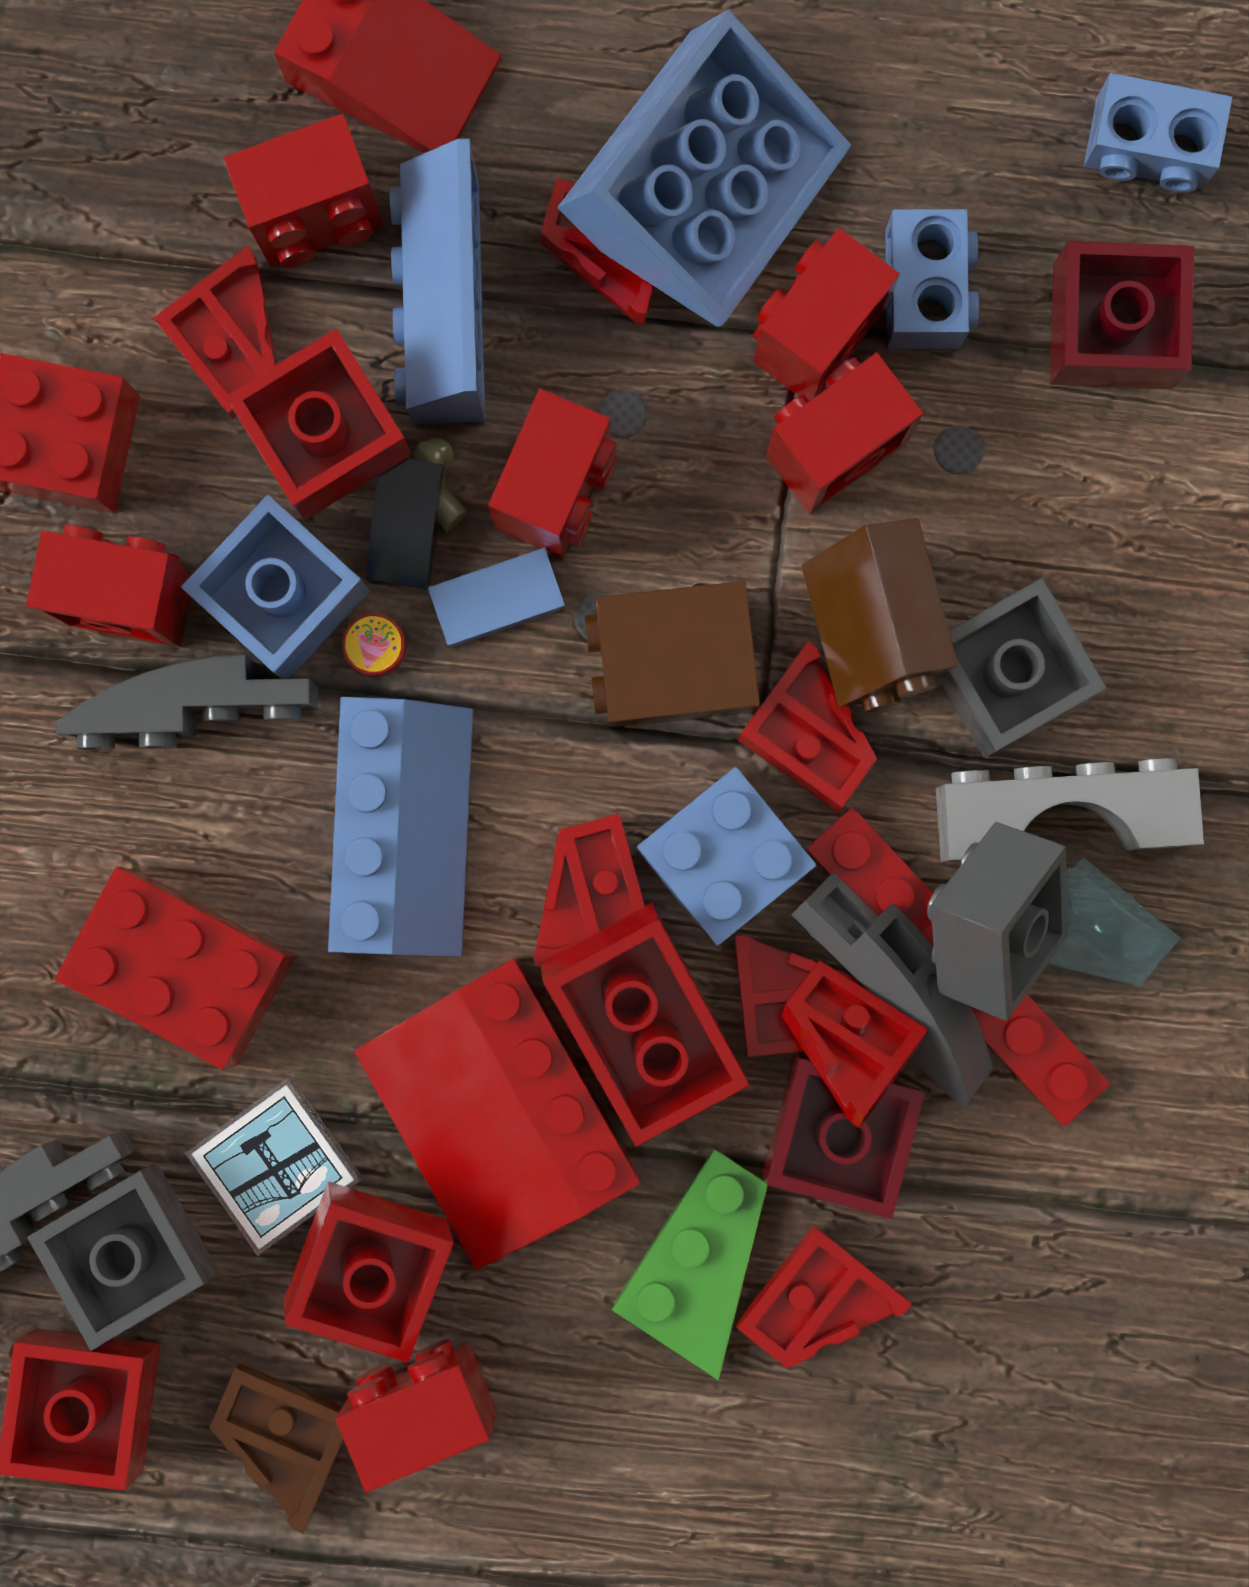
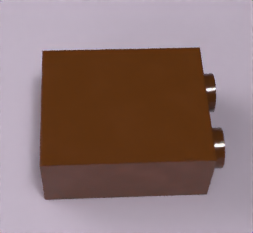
(879, 615)
(674, 655)

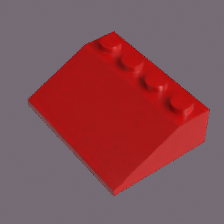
(498, 1114)

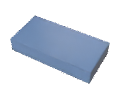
(496, 598)

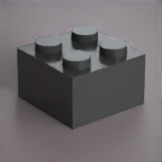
(1017, 668)
(999, 919)
(123, 1255)

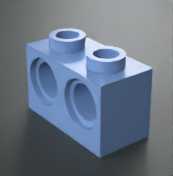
(1157, 115)
(930, 279)

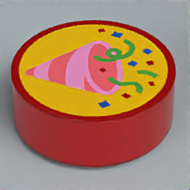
(374, 645)

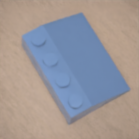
(707, 171)

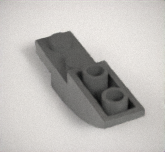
(165, 702)
(897, 966)
(39, 1182)

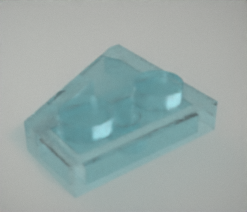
(1109, 930)

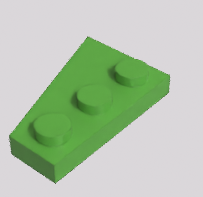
(697, 1264)

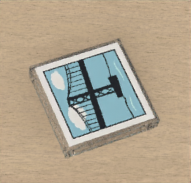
(272, 1165)

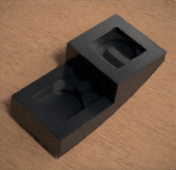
(405, 524)

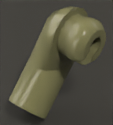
(439, 451)

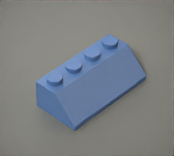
(440, 287)
(400, 827)

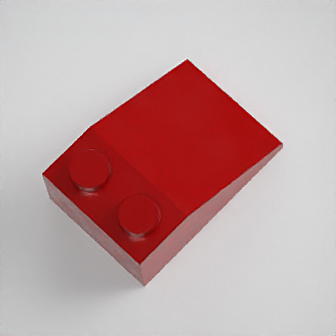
(389, 66)

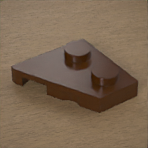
(282, 1438)

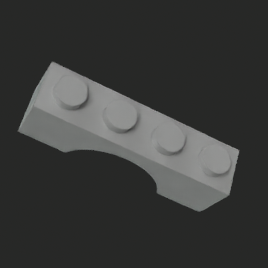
(1144, 808)

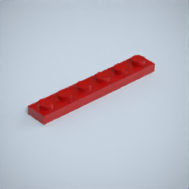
(1025, 1042)

